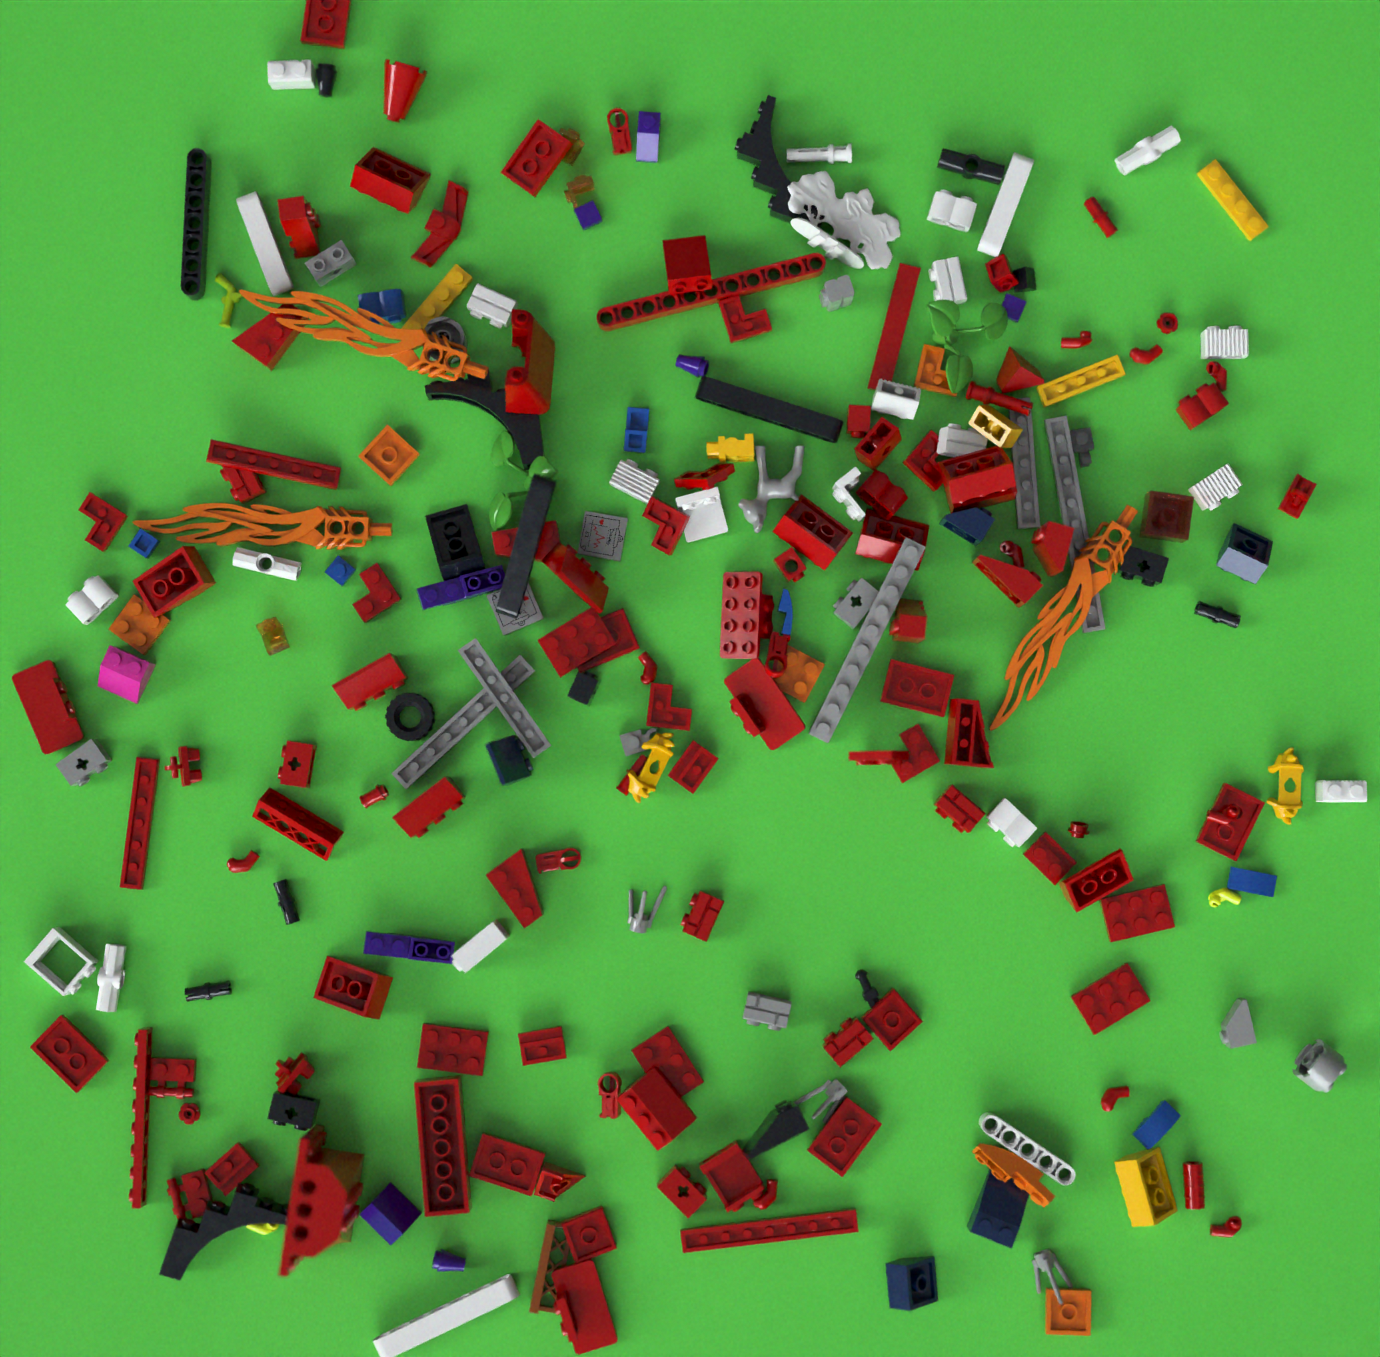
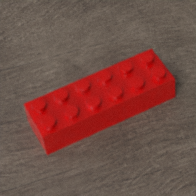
(442, 1146)

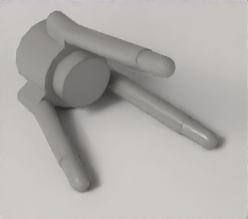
(639, 921)
(835, 1093)
(1044, 1259)

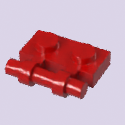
(172, 1069)
(197, 1193)

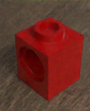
(858, 420)
(790, 555)

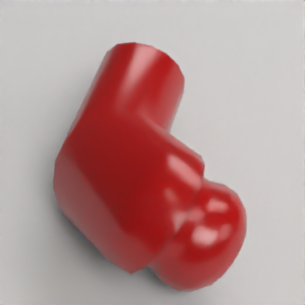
(1111, 1096)

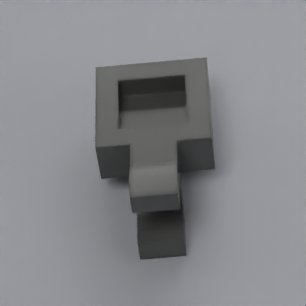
(1082, 443)

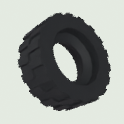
(393, 716)

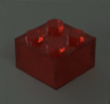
(1166, 516)

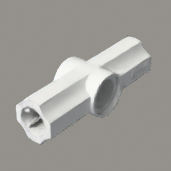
(1147, 150)
(253, 561)
(111, 978)

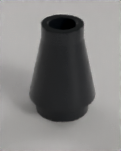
(326, 77)

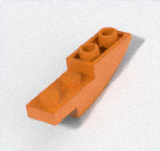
(1007, 1165)

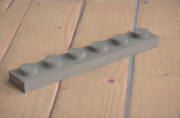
(1025, 472)
(504, 698)

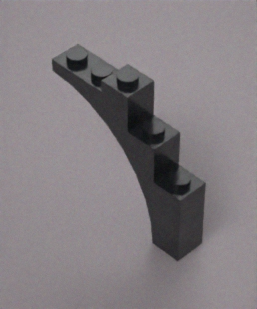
(768, 176)
(479, 393)
(217, 1219)

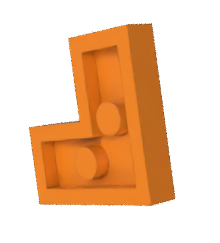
(929, 375)

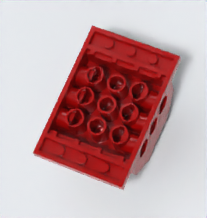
(321, 1200)

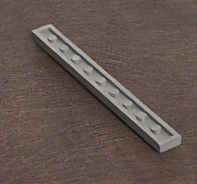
(1071, 506)
(867, 640)

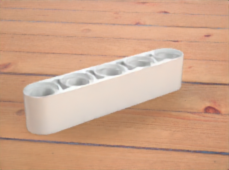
(1005, 205)
(264, 243)
(1034, 1155)

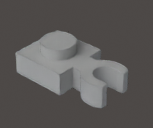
(633, 741)

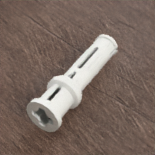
(830, 153)

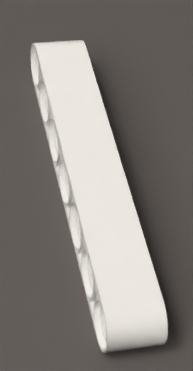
(446, 1317)

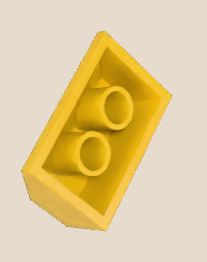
(1146, 1187)

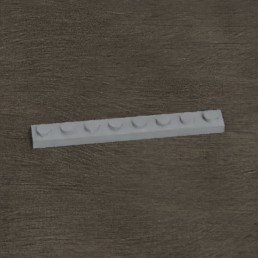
(458, 727)

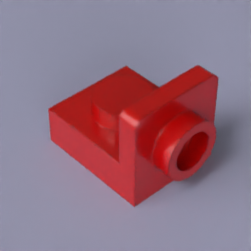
(1001, 273)

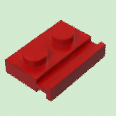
(693, 767)
(1049, 858)
(542, 1045)
(231, 1168)

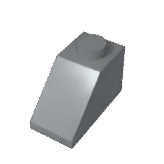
(1238, 1026)

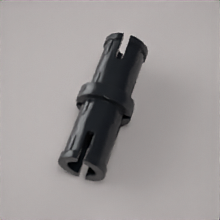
(1217, 614)
(286, 902)
(208, 991)

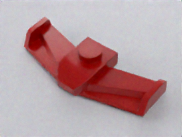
(443, 225)

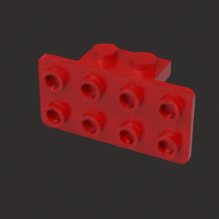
(744, 615)
(762, 705)
(48, 707)
(583, 1307)

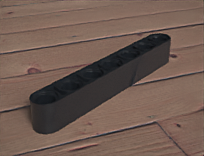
(191, 215)
(769, 409)
(525, 545)

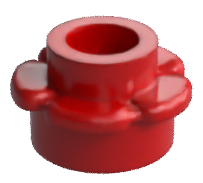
(1173, 323)
(1078, 829)
(195, 1113)

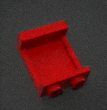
(687, 264)
(732, 1176)

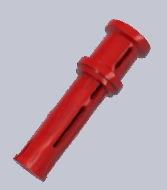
(989, 396)

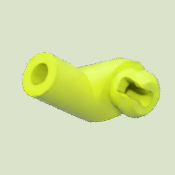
(1216, 897)
(263, 1228)

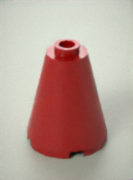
(400, 89)

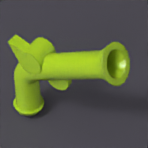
(229, 300)

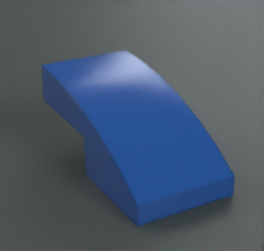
(636, 429)
(786, 607)
(1251, 881)
(1156, 1125)

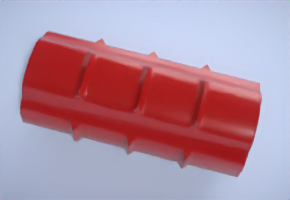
(1193, 1185)

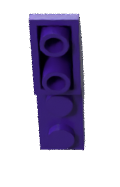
(461, 588)
(409, 947)

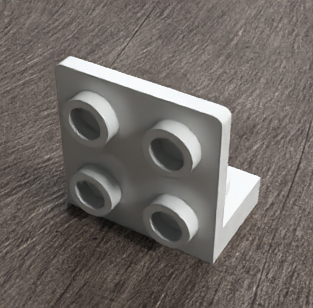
(841, 494)
(705, 514)

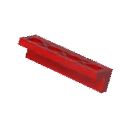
(298, 820)

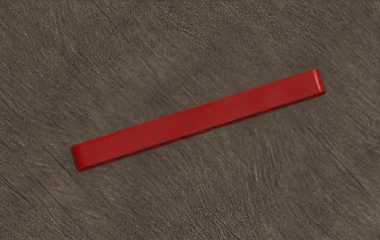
(719, 285)

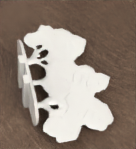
(849, 217)

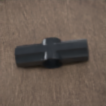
(985, 170)

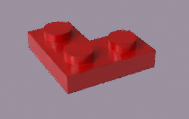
(740, 325)
(922, 461)
(705, 479)
(107, 519)
(671, 523)
(381, 594)
(662, 714)
(920, 754)

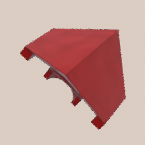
(1017, 373)
(555, 1181)

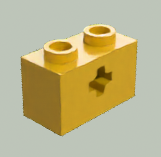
(995, 426)

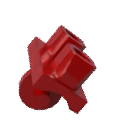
(1297, 496)
(185, 756)
(290, 1070)

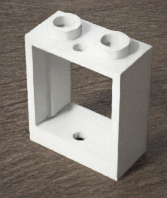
(479, 946)
(35, 958)

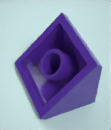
(390, 1214)

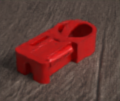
(620, 134)
(777, 651)
(553, 860)
(610, 1105)

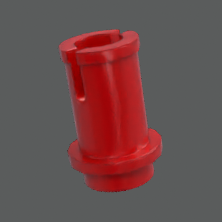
(374, 796)

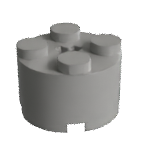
(448, 328)
(1319, 1066)

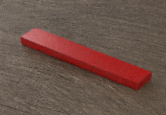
(894, 324)
(273, 464)
(139, 823)

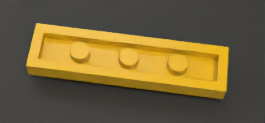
(1232, 200)
(440, 298)
(1080, 381)

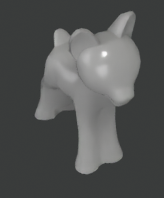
(756, 510)

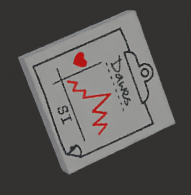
(602, 536)
(528, 614)

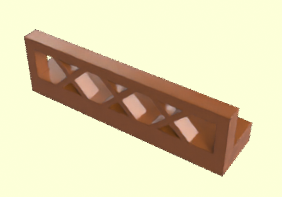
(543, 1265)

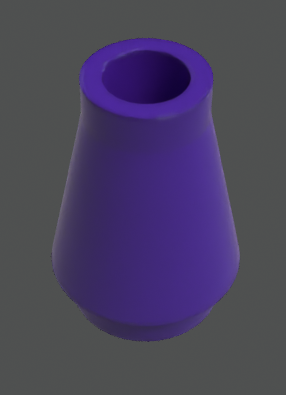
(694, 365)
(447, 1261)

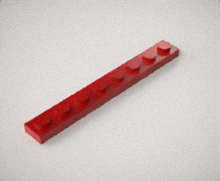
(140, 1126)
(769, 1230)

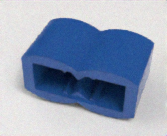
(385, 304)

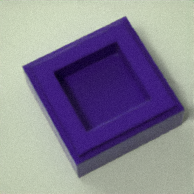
(588, 215)
(1013, 306)

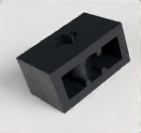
(1154, 565)
(584, 688)
(305, 1106)

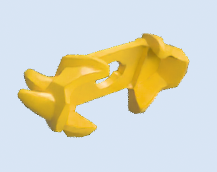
(646, 781)
(1288, 802)

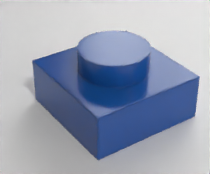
(144, 543)
(340, 570)

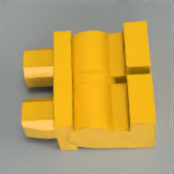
(732, 449)

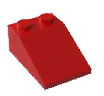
(1011, 580)
(174, 581)
(353, 988)

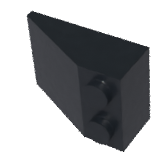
(455, 542)
(777, 1128)

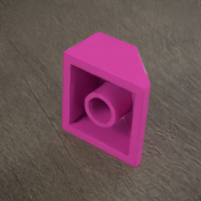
(124, 674)

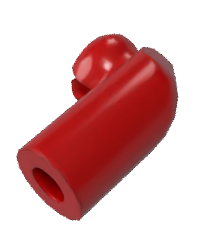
(1075, 343)
(1145, 357)
(1219, 373)
(1013, 551)
(650, 668)
(1225, 816)
(243, 865)
(769, 1197)
(1228, 1229)

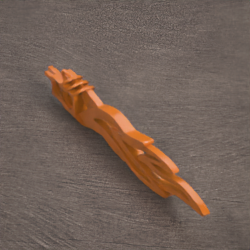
(401, 351)
(305, 533)
(1090, 586)

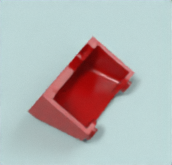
(530, 387)

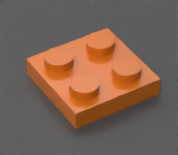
(389, 455)
(138, 626)
(800, 674)
(1072, 1316)

